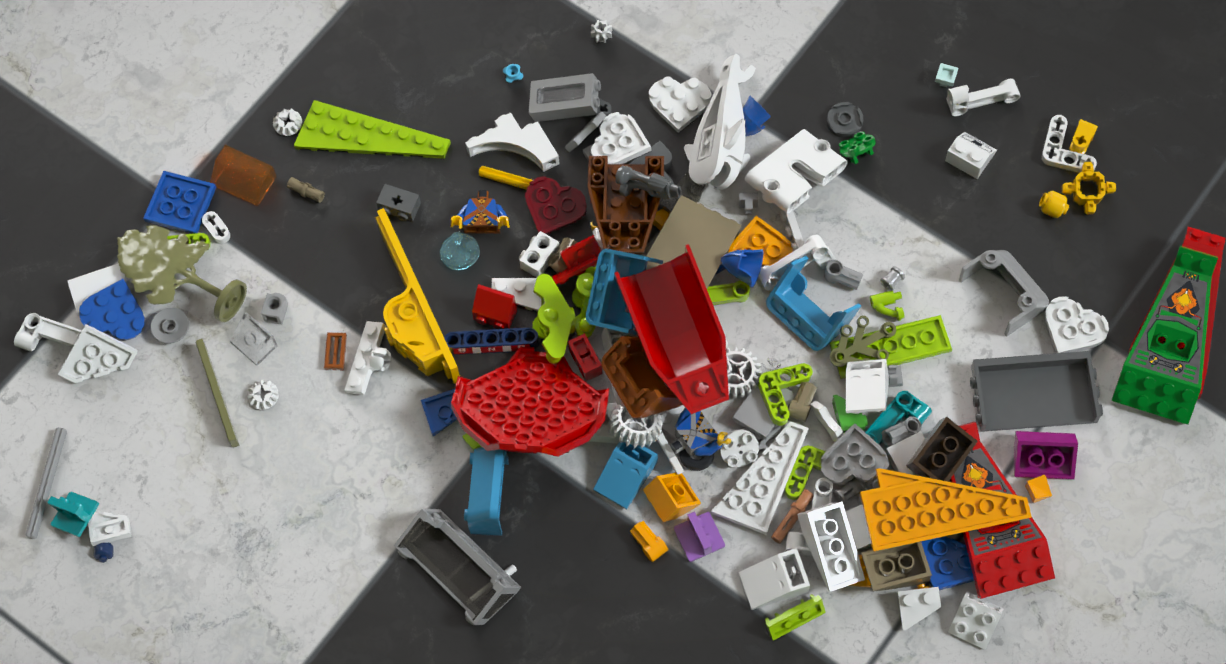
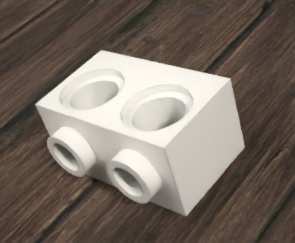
(541, 255)

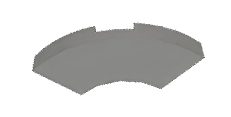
(580, 136)

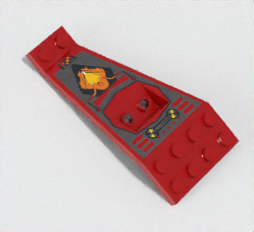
(1006, 553)

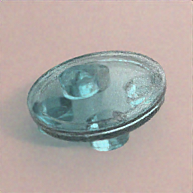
(459, 251)

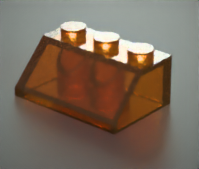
(242, 175)

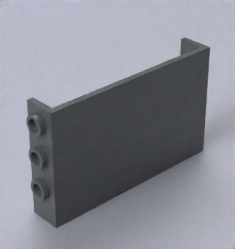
(1035, 391)

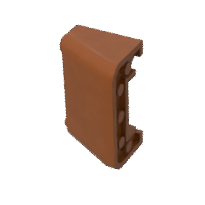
(635, 380)

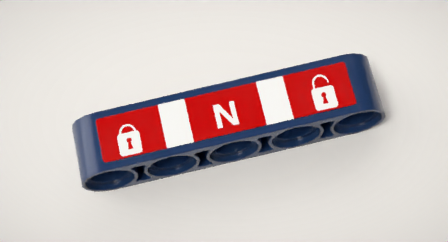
(482, 337)

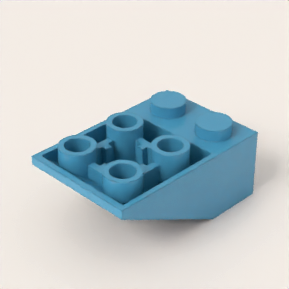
(625, 473)

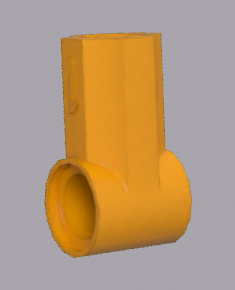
(651, 545)

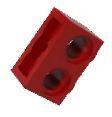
(585, 357)

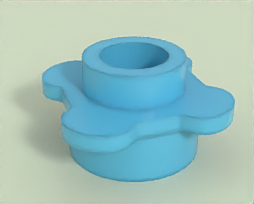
(512, 68)

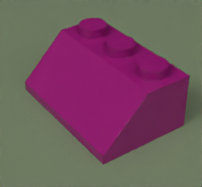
(1045, 454)

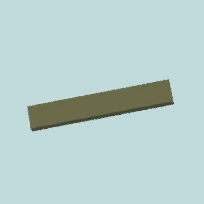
(217, 393)

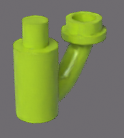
(880, 300)

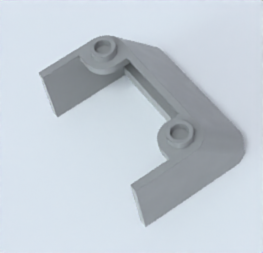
(1032, 298)

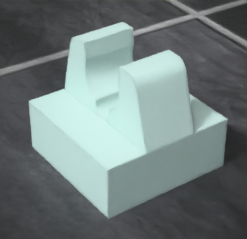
(946, 75)

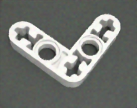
(1059, 154)

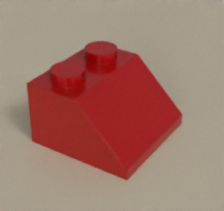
(494, 307)

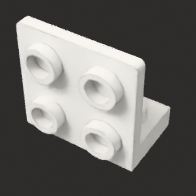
(976, 620)

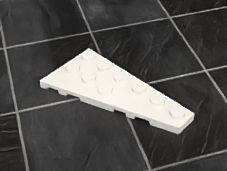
(760, 488)

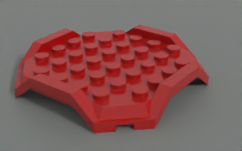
(530, 406)

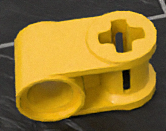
(1083, 135)

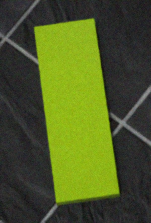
(910, 343)

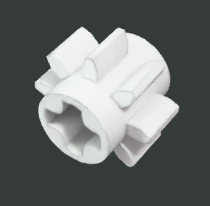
(601, 31)

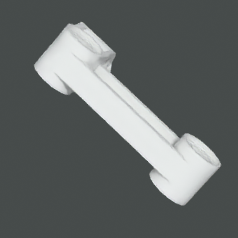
(960, 100)
(814, 249)
(29, 336)
(797, 539)

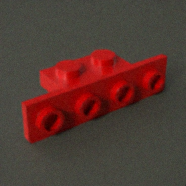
(578, 259)

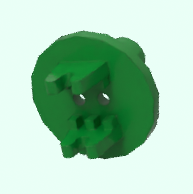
(856, 146)

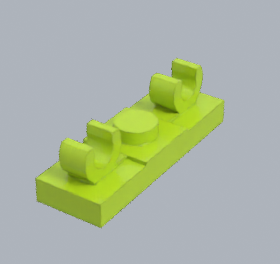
(795, 617)

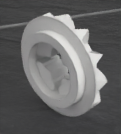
(291, 127)
(270, 398)

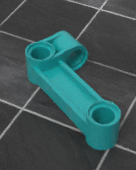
(896, 411)

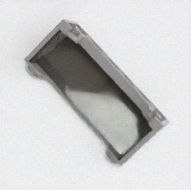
(457, 565)

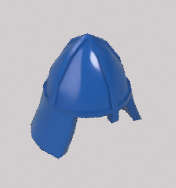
(754, 116)
(744, 264)

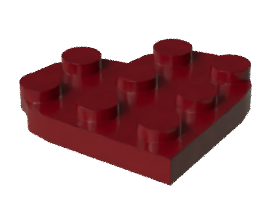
(553, 205)

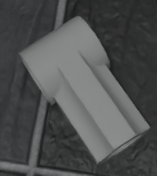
(844, 276)
(901, 431)

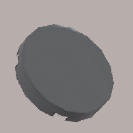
(844, 119)

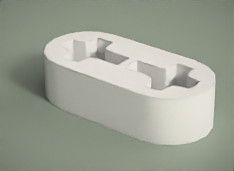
(219, 225)

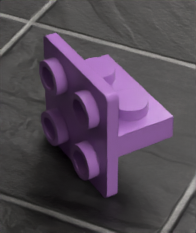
(699, 536)

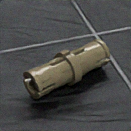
(305, 190)

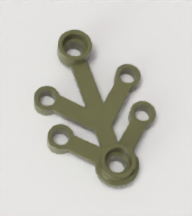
(860, 345)

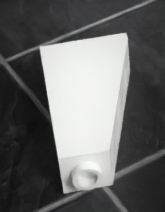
(93, 282)

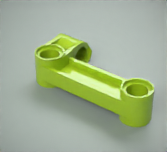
(727, 293)

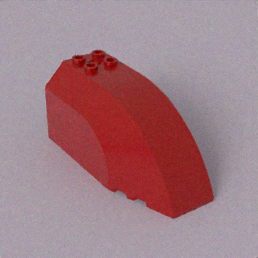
(679, 330)

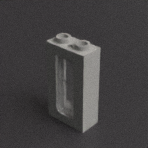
(564, 97)

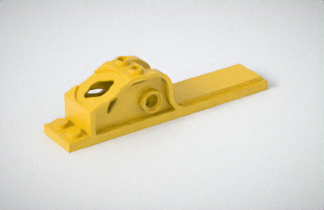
(409, 317)

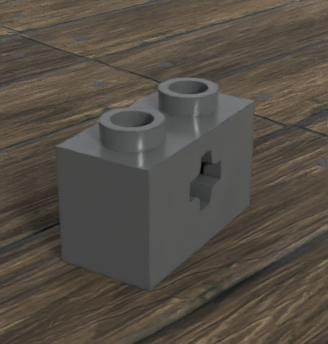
(399, 202)

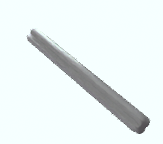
(46, 483)

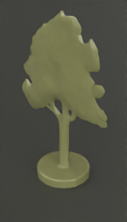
(154, 260)

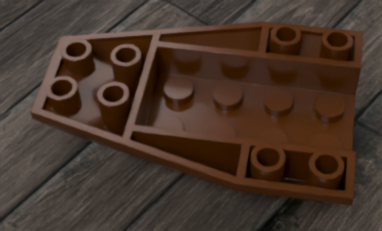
(622, 220)

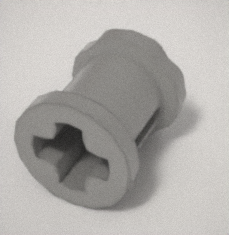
(892, 278)

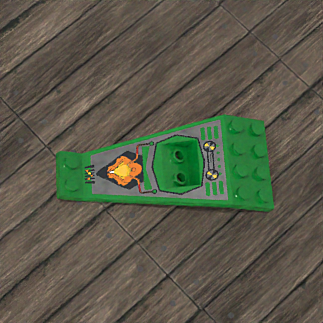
(1160, 374)

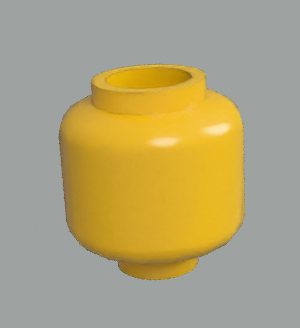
(1053, 204)

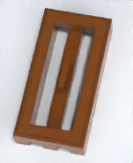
(335, 366)

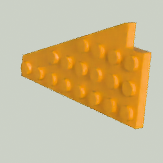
(923, 508)

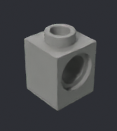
(274, 315)

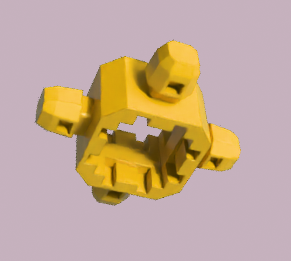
(1086, 175)

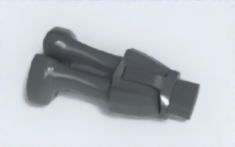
(655, 185)

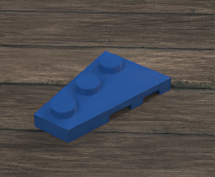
(439, 411)

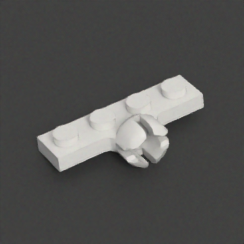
(368, 358)

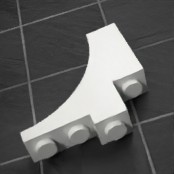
(508, 136)

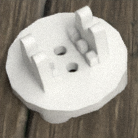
(748, 446)

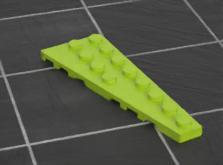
(345, 130)

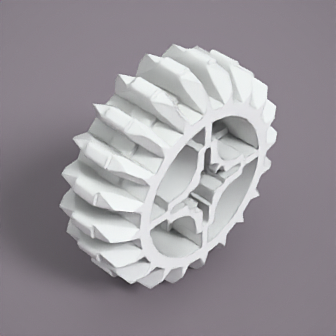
(746, 362)
(634, 429)

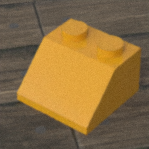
(671, 496)

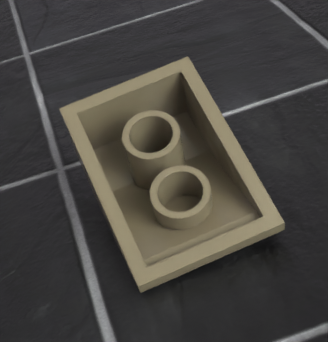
(897, 567)

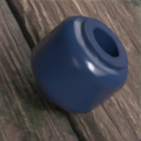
(103, 552)

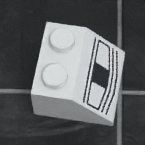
(970, 154)

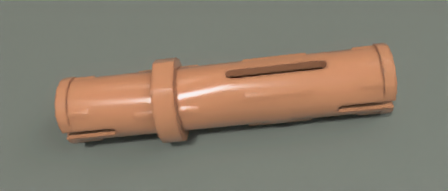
(796, 508)

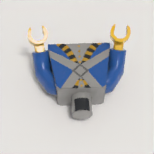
(697, 435)

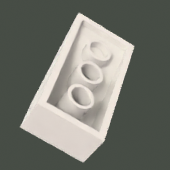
(832, 545)

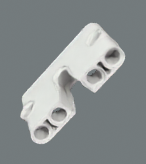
(779, 172)

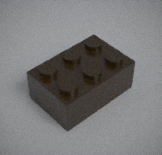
(942, 451)

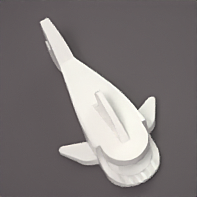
(720, 138)

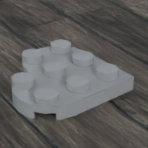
(853, 456)

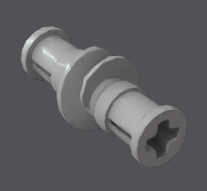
(852, 488)

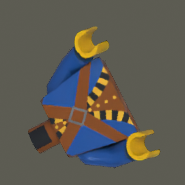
(481, 215)

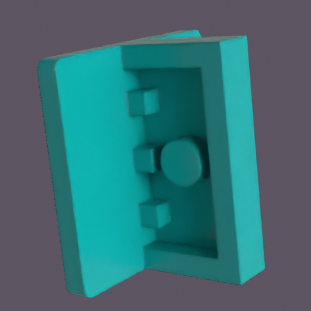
(73, 512)

